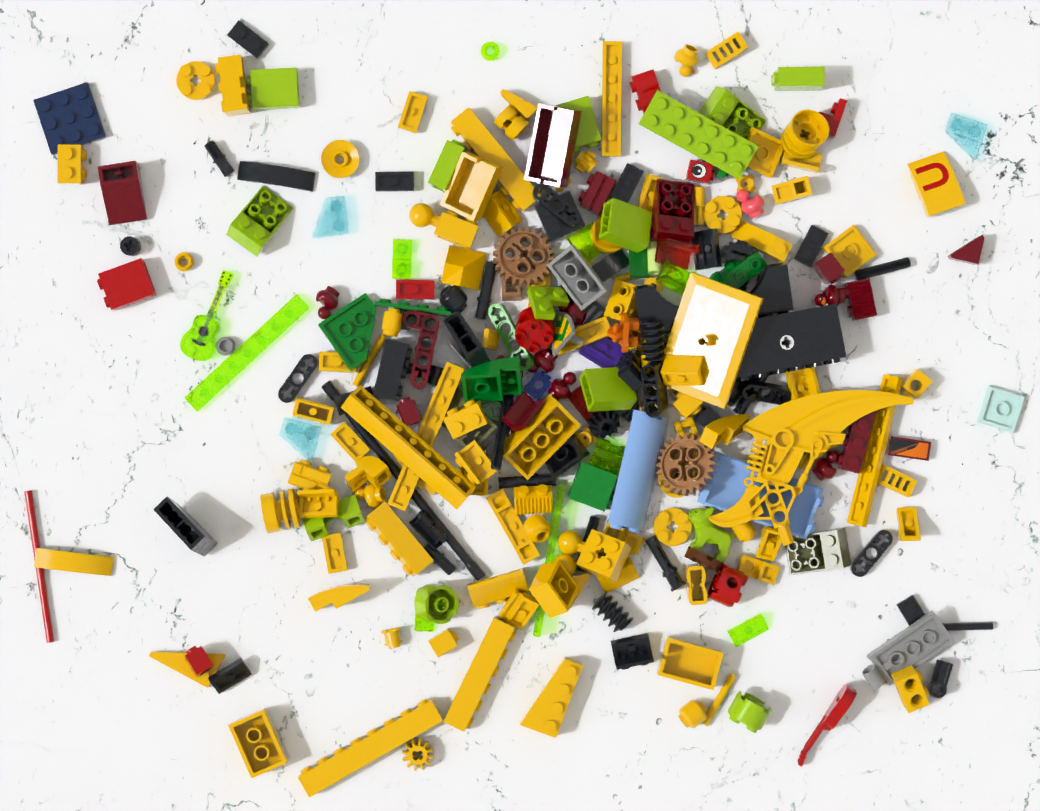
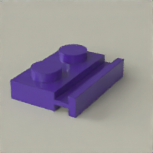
(602, 353)

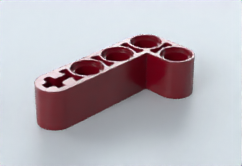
(420, 350)

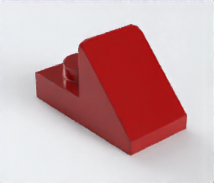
(834, 121)

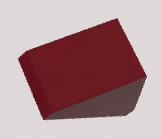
(970, 252)

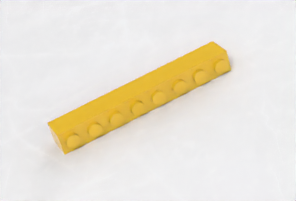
(408, 447)
(370, 748)

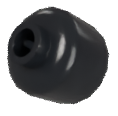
(453, 298)

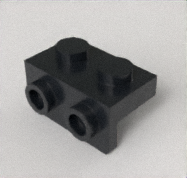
(739, 248)
(632, 651)

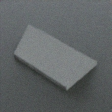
(577, 277)

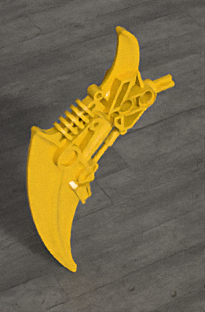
(791, 429)

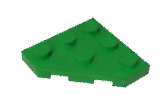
(351, 331)

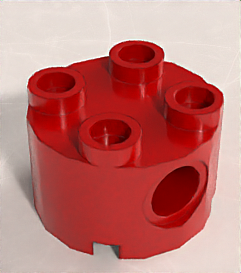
(533, 333)
(726, 586)

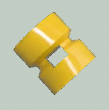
(512, 129)

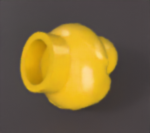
(687, 57)
(371, 494)

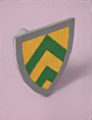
(564, 332)

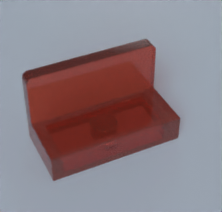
(675, 252)

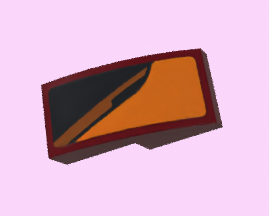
(909, 448)

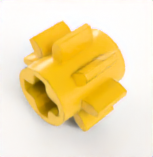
(585, 161)

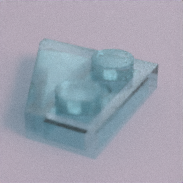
(966, 133)
(332, 219)
(301, 436)

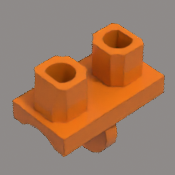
(622, 333)

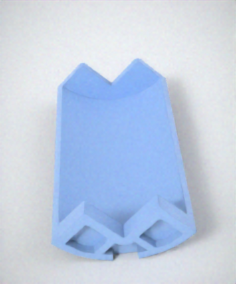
(637, 471)
(729, 488)

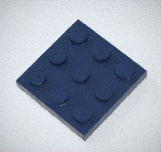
(69, 117)

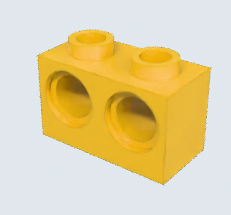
(908, 690)

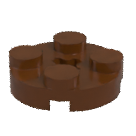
(703, 559)

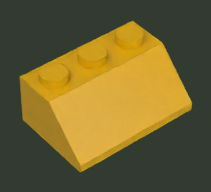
(497, 588)

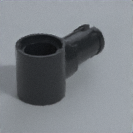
(434, 376)

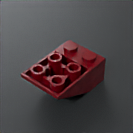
(122, 192)
(673, 211)

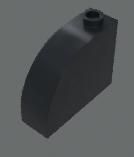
(466, 339)
(185, 526)

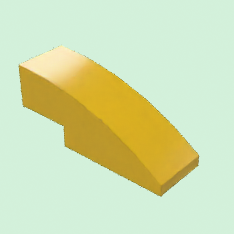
(724, 430)

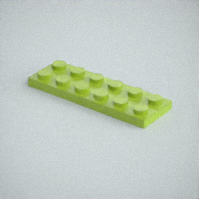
(698, 134)

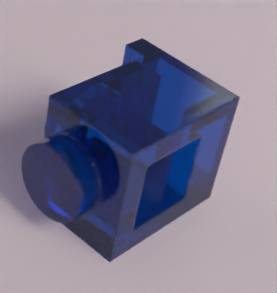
(535, 392)

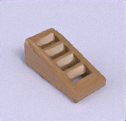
(510, 296)

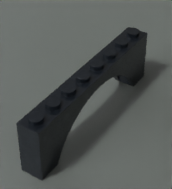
(772, 286)

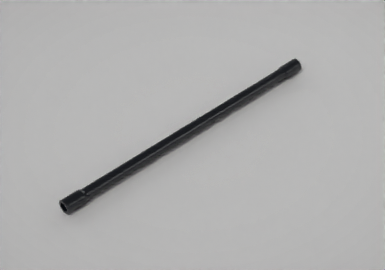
(470, 564)

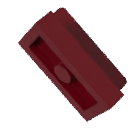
(521, 412)

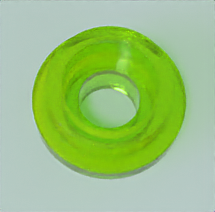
(492, 45)

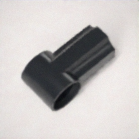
(940, 676)

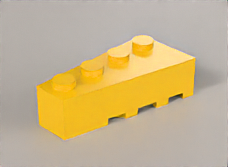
(552, 702)

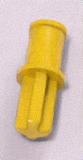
(699, 205)

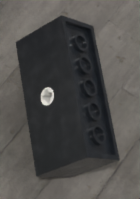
(793, 341)

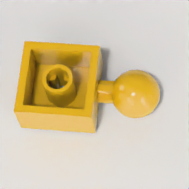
(447, 226)
(592, 553)
(554, 585)

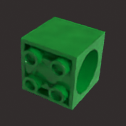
(593, 487)

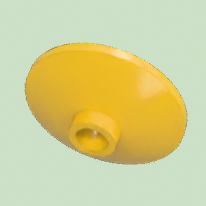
(333, 151)

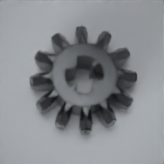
(603, 423)

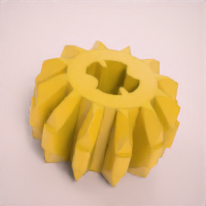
(416, 747)

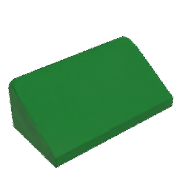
(638, 264)

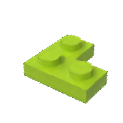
(544, 298)

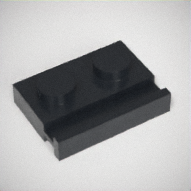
(709, 250)

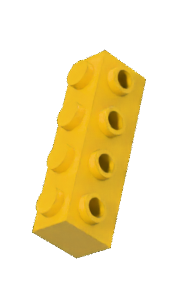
(398, 539)

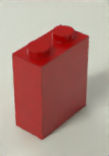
(126, 284)

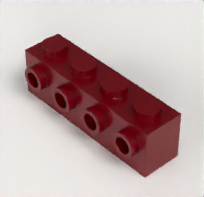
(855, 444)

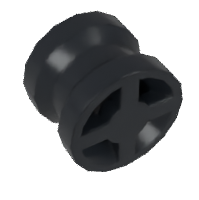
(134, 247)

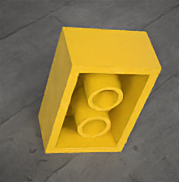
(258, 743)

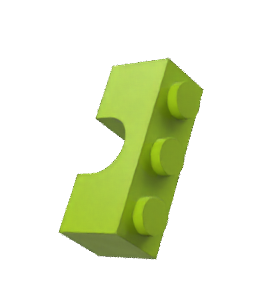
(348, 511)

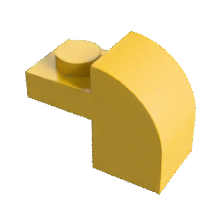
(368, 469)

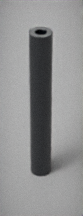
(968, 626)

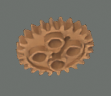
(509, 265)
(702, 463)

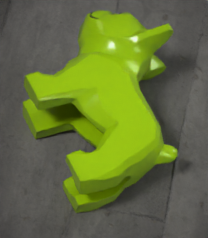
(709, 533)

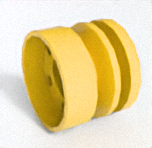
(805, 134)
(279, 511)

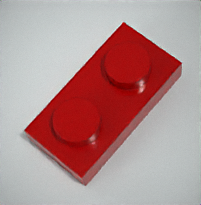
(415, 289)

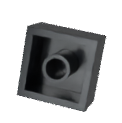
(552, 226)

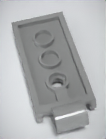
(914, 647)

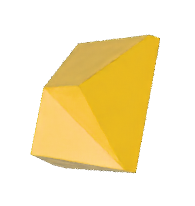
(463, 268)

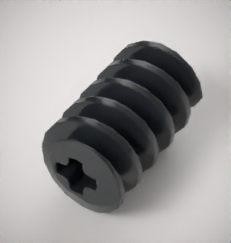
(654, 339)
(611, 612)

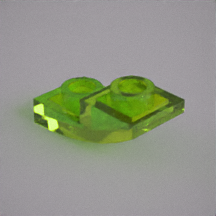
(402, 258)

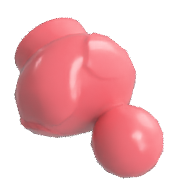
(750, 206)

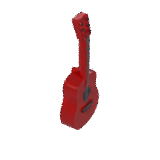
(831, 718)

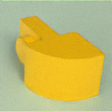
(792, 190)

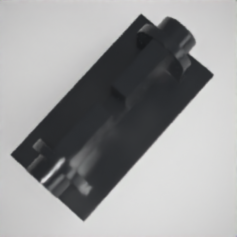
(433, 536)

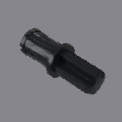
(219, 158)
(440, 560)

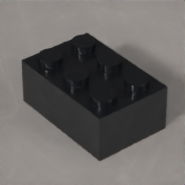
(392, 370)

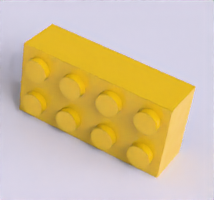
(541, 438)

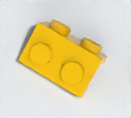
(71, 164)
(802, 383)
(465, 419)
(475, 462)
(318, 503)

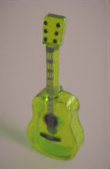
(200, 339)

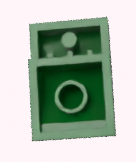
(493, 380)

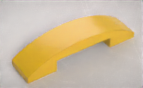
(512, 526)
(73, 562)

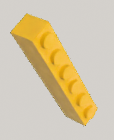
(485, 146)
(479, 673)

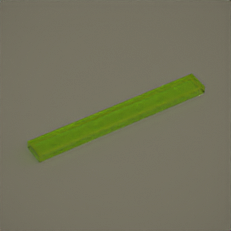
(247, 352)
(551, 549)

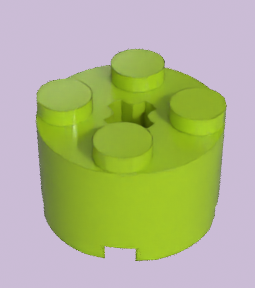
(436, 603)
(749, 711)

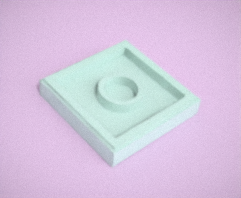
(1001, 409)

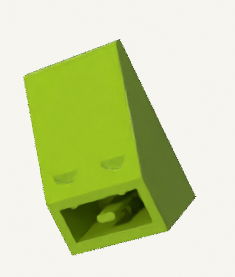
(731, 112)
(259, 221)

